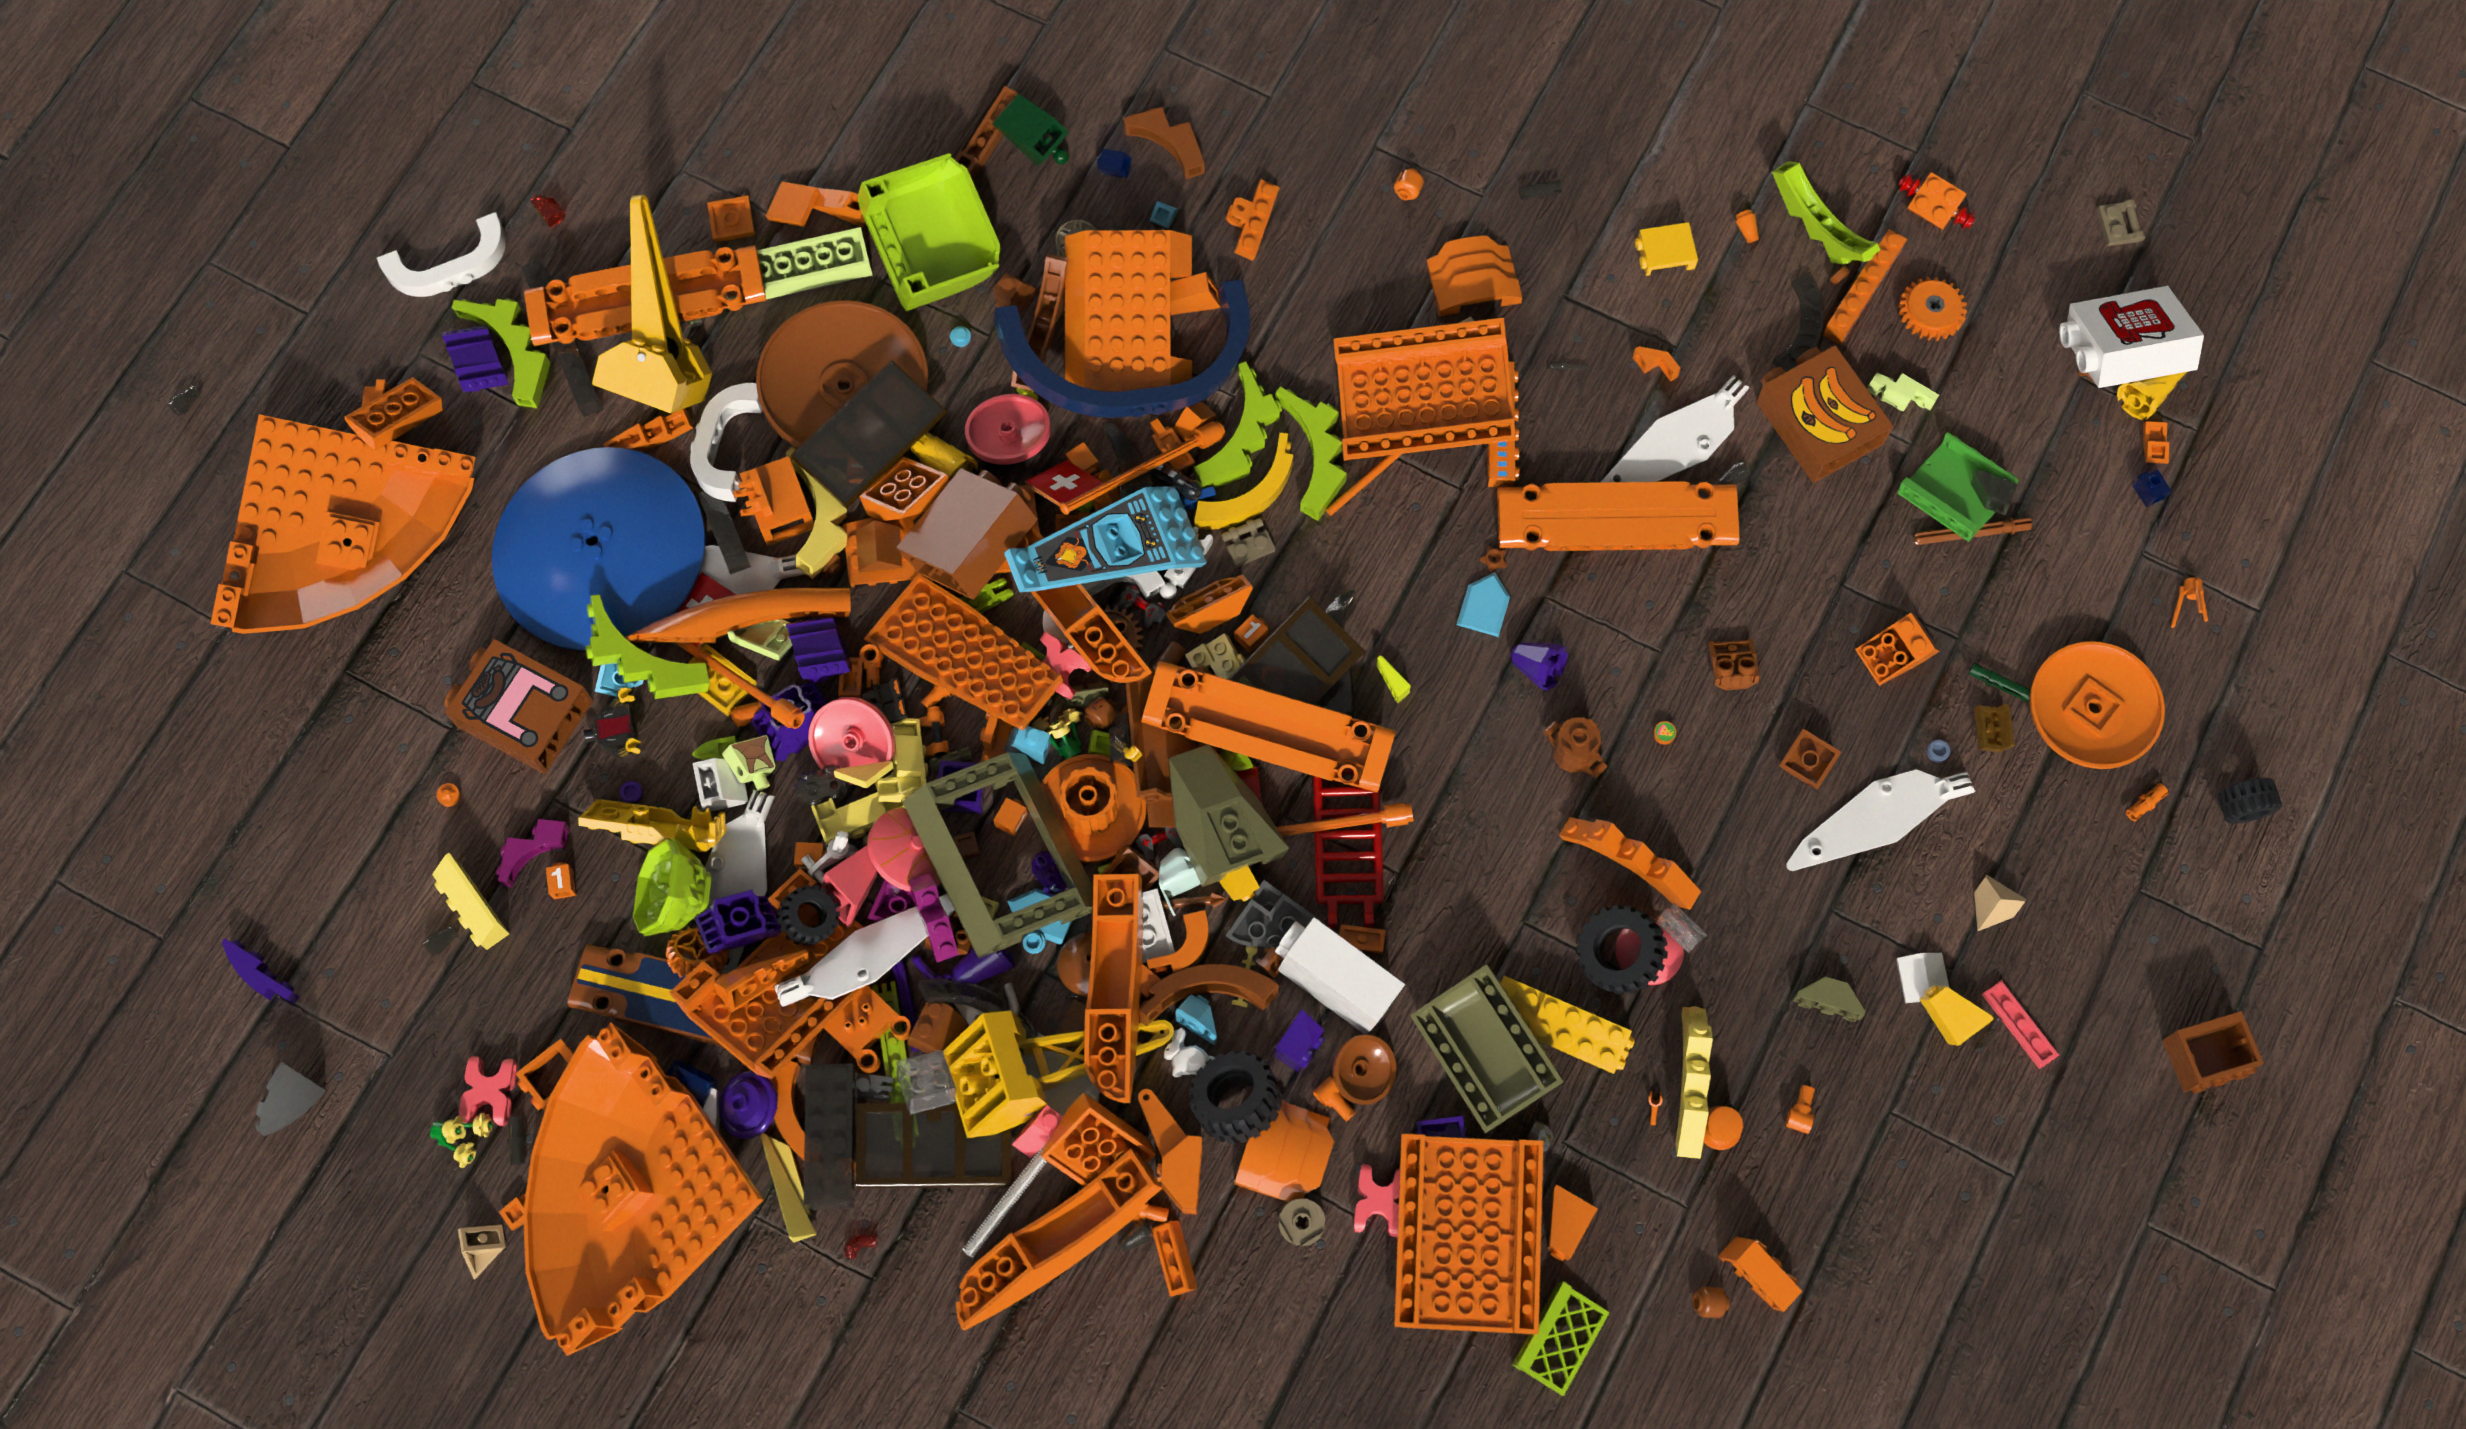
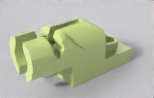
(1902, 392)

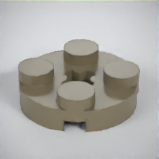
(1314, 1226)

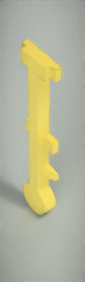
(1251, 951)

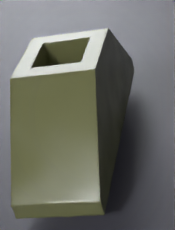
(1831, 997)

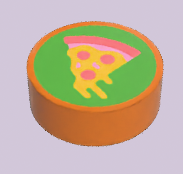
(1664, 732)

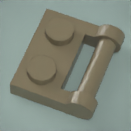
(2114, 225)

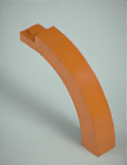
(786, 1114)

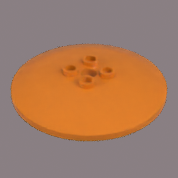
(2118, 684)

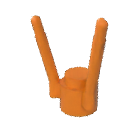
(2194, 591)

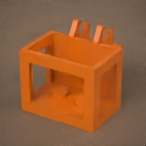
(775, 500)

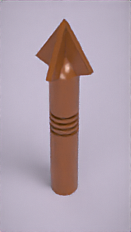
(1214, 900)

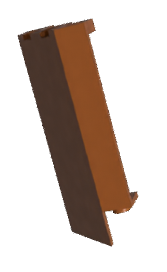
(1156, 746)

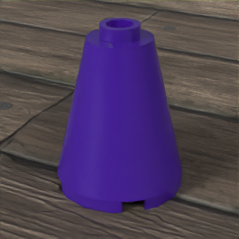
(975, 970)

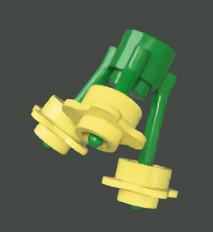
(1059, 729)
(451, 1130)

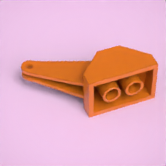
(1179, 1154)

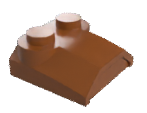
(1810, 759)
(1132, 862)

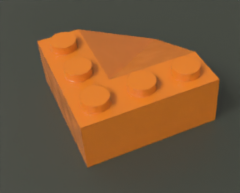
(903, 490)

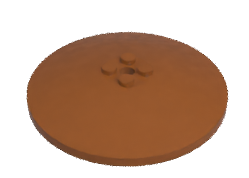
(820, 351)

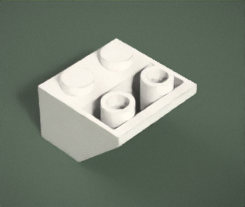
(718, 785)

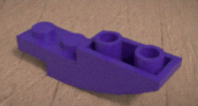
(254, 972)

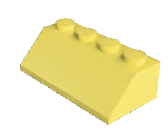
(469, 903)

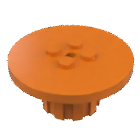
(1095, 805)

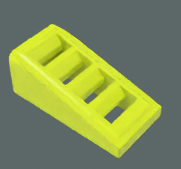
(1396, 683)

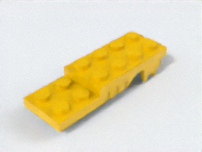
(655, 824)
(1571, 1027)

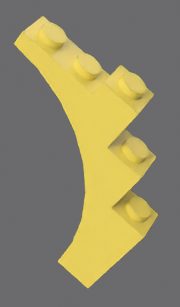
(826, 536)
(1695, 1082)

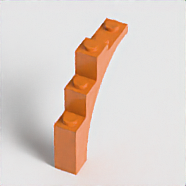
(1635, 856)

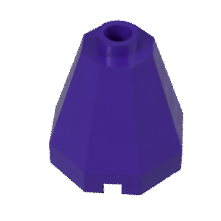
(1540, 662)

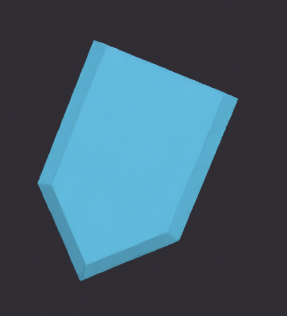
(1484, 605)
(1053, 932)

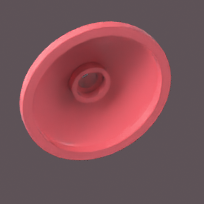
(1628, 950)

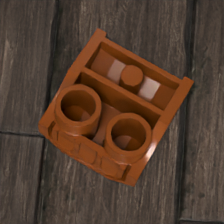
(1734, 664)

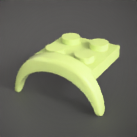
(765, 638)

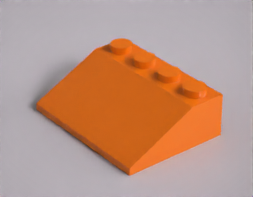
(1092, 1140)

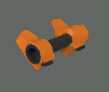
(936, 720)

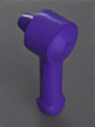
(926, 970)

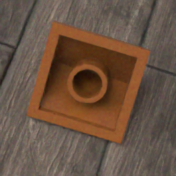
(878, 547)

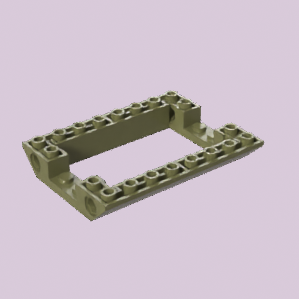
(984, 933)

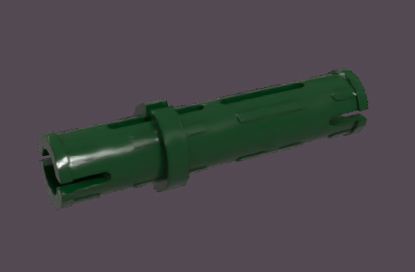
(1992, 678)

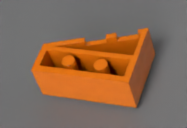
(1762, 1272)

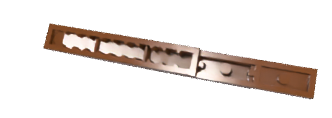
(985, 137)

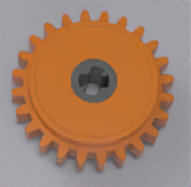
(1932, 308)

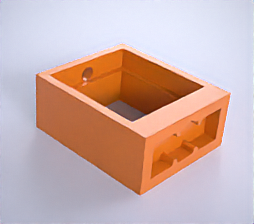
(524, 1083)

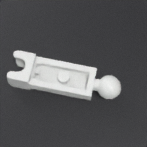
(1180, 576)

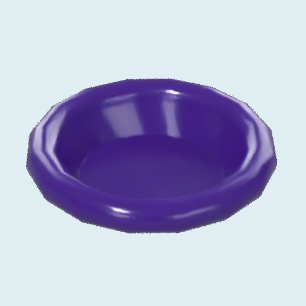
(748, 1105)

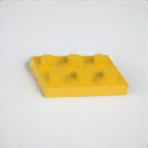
(721, 691)

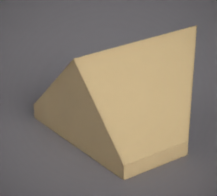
(1995, 903)
(481, 1246)

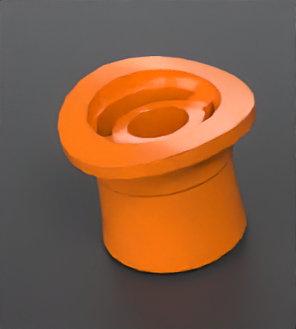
(1722, 1128)

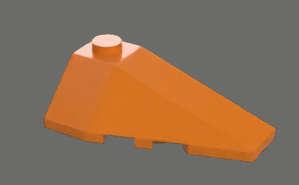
(752, 980)

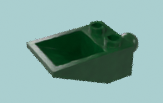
(1027, 129)

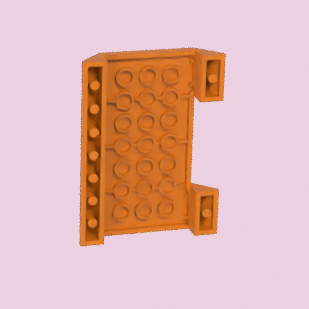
(1122, 308)
(762, 1030)

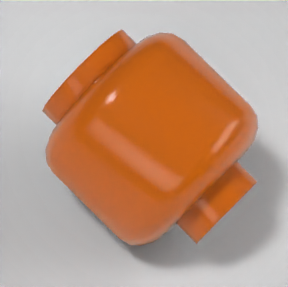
(1408, 183)

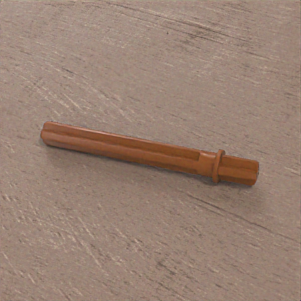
(1991, 528)

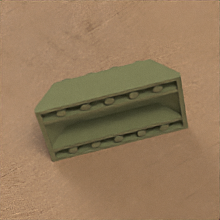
(1487, 1048)

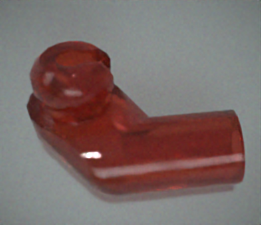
(857, 1243)

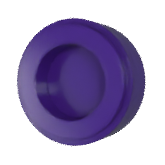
(631, 792)

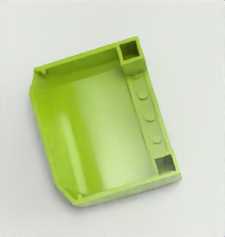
(930, 230)

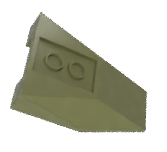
(1219, 816)

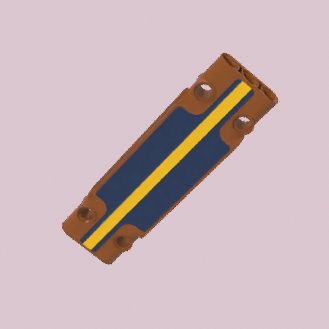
(641, 995)

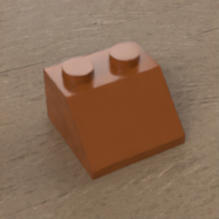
(936, 1027)

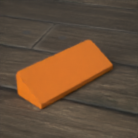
(1174, 1258)

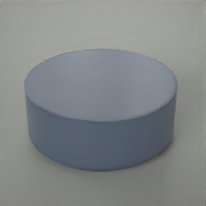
(1938, 751)

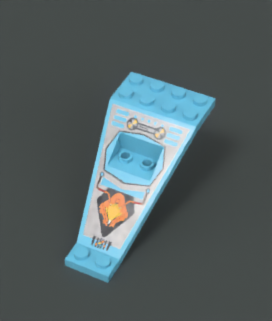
(1124, 539)

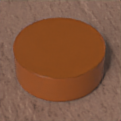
(1838, 277)

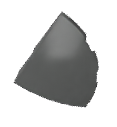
(1267, 918)
(287, 1099)

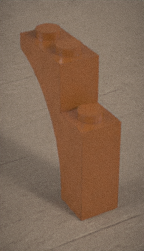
(1177, 139)

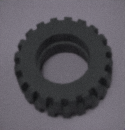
(1593, 940)
(1249, 1117)

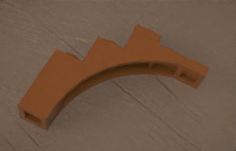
(1047, 311)

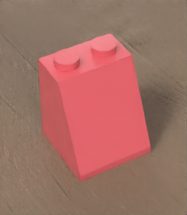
(850, 884)

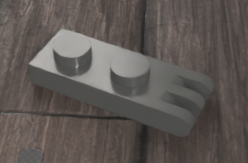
(873, 1086)

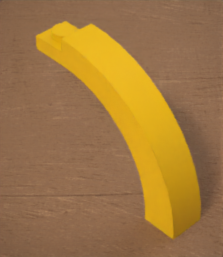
(1245, 507)

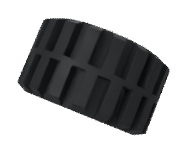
(2249, 800)
(821, 902)

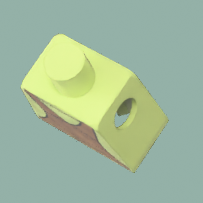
(751, 761)

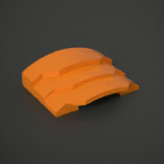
(1472, 273)
(1288, 1156)

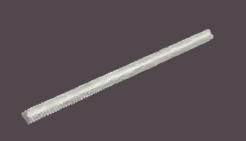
(1012, 1194)

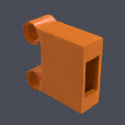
(863, 1024)

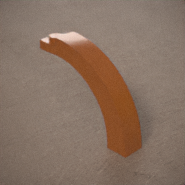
(1208, 979)

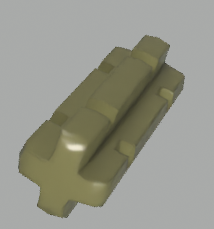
(964, 754)

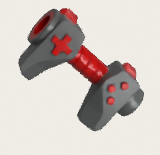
(1153, 612)
(1146, 843)

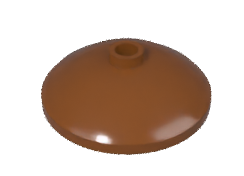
(1073, 963)
(1375, 1070)

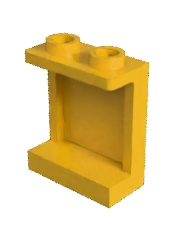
(1666, 247)

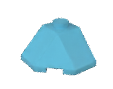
(610, 682)
(1197, 1017)

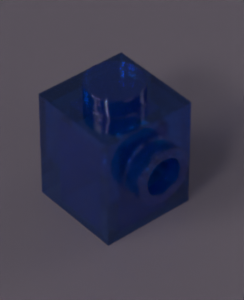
(1114, 163)
(2151, 487)

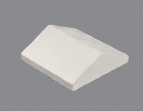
(1919, 973)

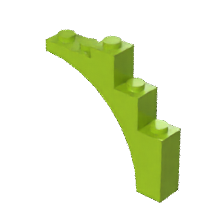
(1803, 202)
(529, 364)
(1325, 448)
(1233, 460)
(634, 664)

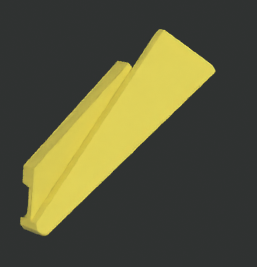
(788, 1188)

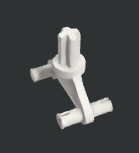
(836, 850)

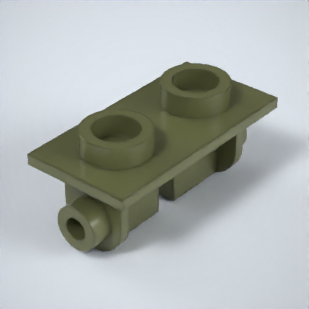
(1087, 696)

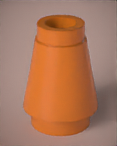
(1748, 226)
(744, 713)

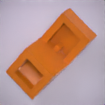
(1651, 358)

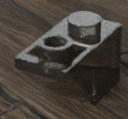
(1993, 491)

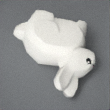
(1185, 1059)

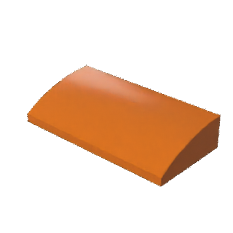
(394, 413)

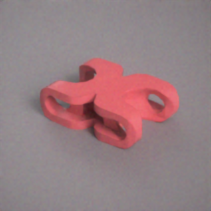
(1063, 662)
(488, 1090)
(1377, 1201)

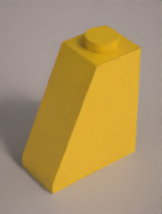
(1240, 884)
(1953, 1014)

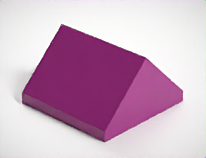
(890, 902)

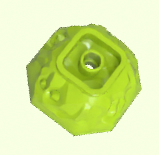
(670, 889)

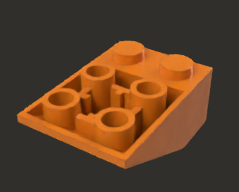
(1897, 649)

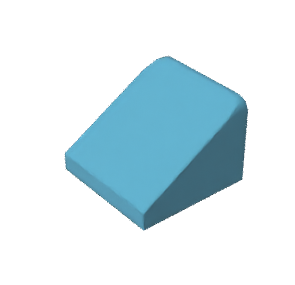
(1163, 214)

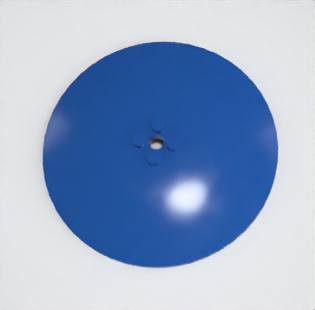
(644, 552)

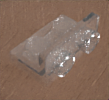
(1681, 927)

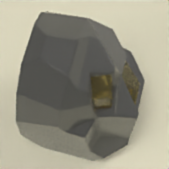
(1541, 1133)

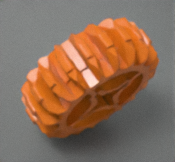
(682, 953)

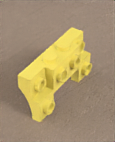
(1219, 655)
(908, 763)
(852, 818)

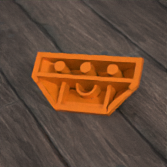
(1210, 605)

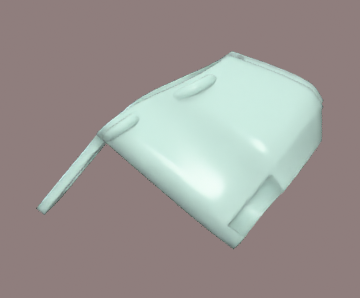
(1176, 875)

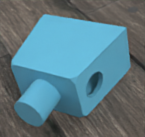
(1029, 742)

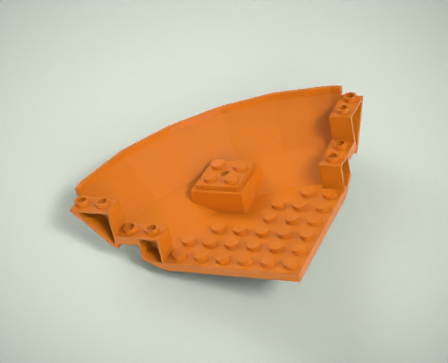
(308, 495)
(667, 1200)

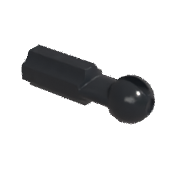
(1171, 477)

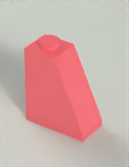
(1037, 1131)

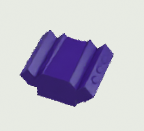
(475, 358)
(819, 648)
(785, 739)
(737, 921)

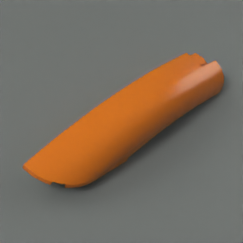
(716, 617)
(1089, 628)
(1114, 984)
(1056, 1240)

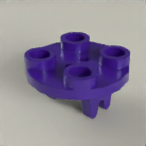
(1047, 872)

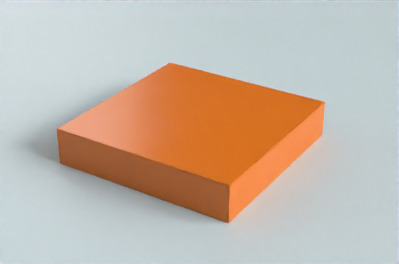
(792, 204)
(731, 219)

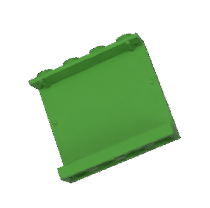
(1945, 489)

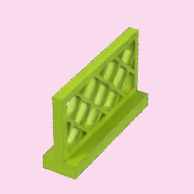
(1547, 1320)

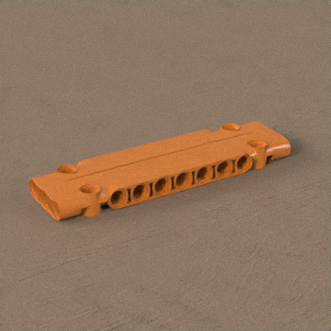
(600, 301)
(1617, 516)
(1268, 726)

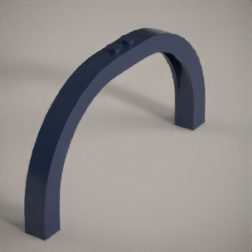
(1132, 402)

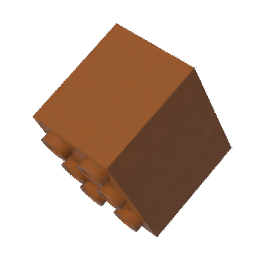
(2213, 1053)

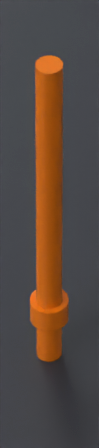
(1361, 483)

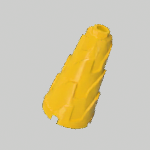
(2145, 396)
(942, 456)

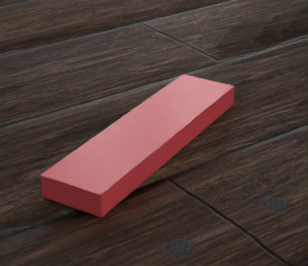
(2020, 1024)

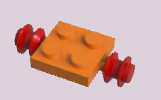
(1937, 201)

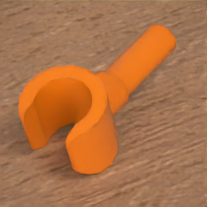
(1654, 1107)

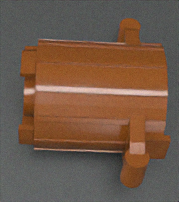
(1576, 745)

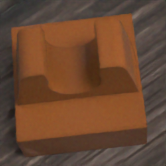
(1270, 962)

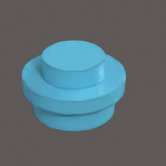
(960, 336)
(1034, 942)

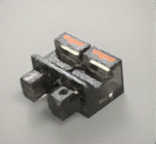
(888, 700)

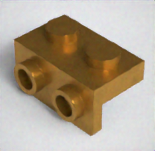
(1994, 728)

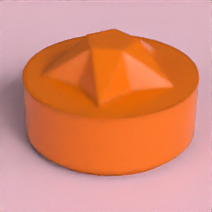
(448, 795)

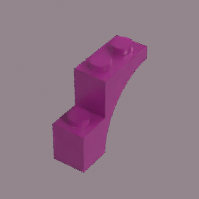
(517, 852)
(933, 917)

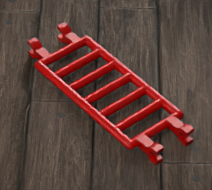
(1321, 856)

